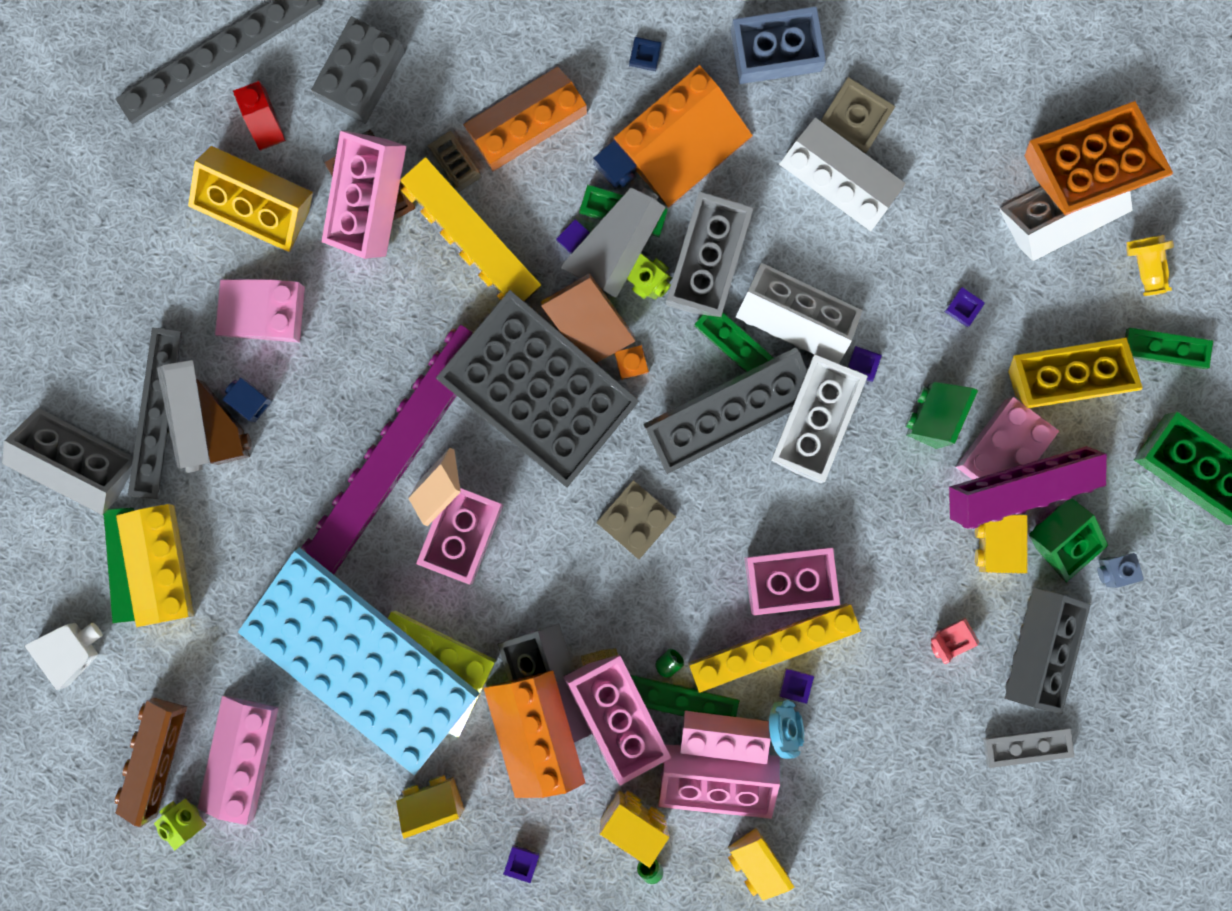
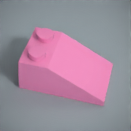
(260, 309)

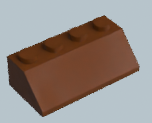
(150, 761)

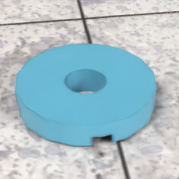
(786, 729)

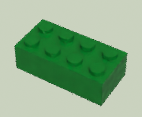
(1191, 464)

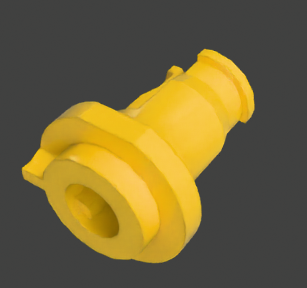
(1152, 262)

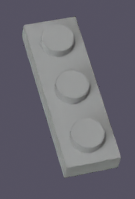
(1028, 747)

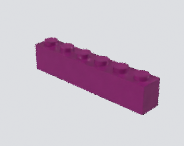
(1027, 487)

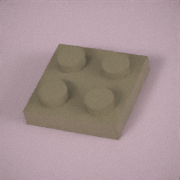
(857, 114)
(636, 519)

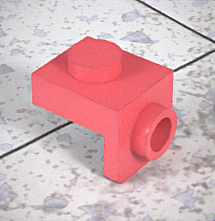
(953, 640)

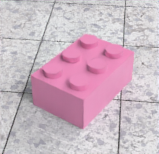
(1007, 441)
(460, 536)
(792, 581)

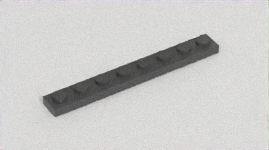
(213, 56)

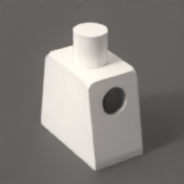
(65, 652)

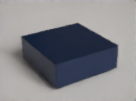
(645, 54)

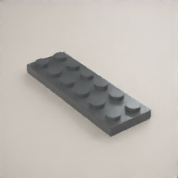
(727, 411)

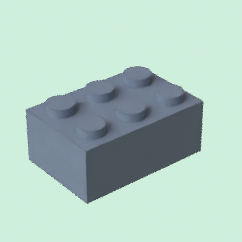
(778, 45)

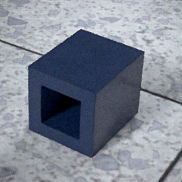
(615, 165)
(246, 399)

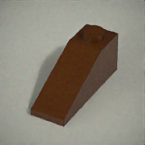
(223, 433)

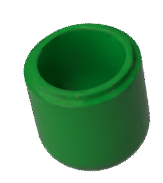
(667, 666)
(650, 875)

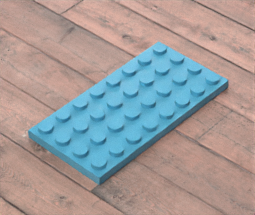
(357, 661)

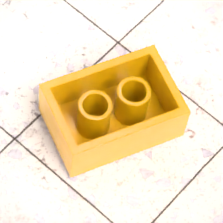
(634, 827)

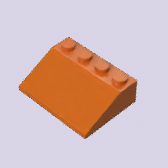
(683, 136)
(1097, 158)
(534, 736)

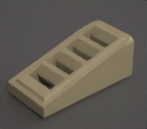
(467, 178)

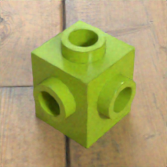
(650, 277)
(179, 823)

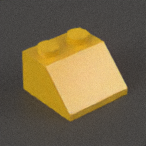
(1002, 545)
(429, 806)
(759, 865)

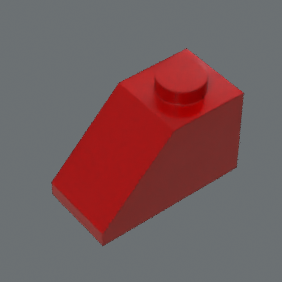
(259, 115)

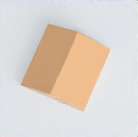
(436, 488)

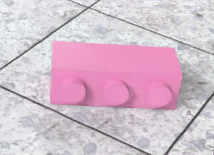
(725, 737)

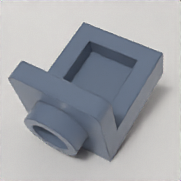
(1120, 570)

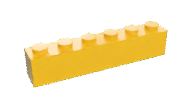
(468, 231)
(774, 647)

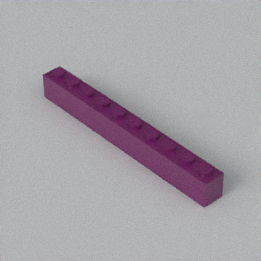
(385, 461)

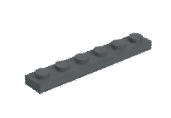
(153, 421)

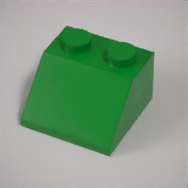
(1069, 539)

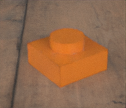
(631, 362)

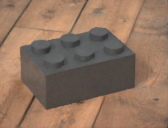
(358, 70)

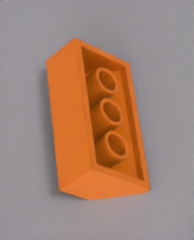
(526, 118)

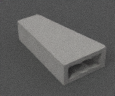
(617, 241)
(184, 414)

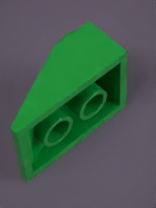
(940, 414)

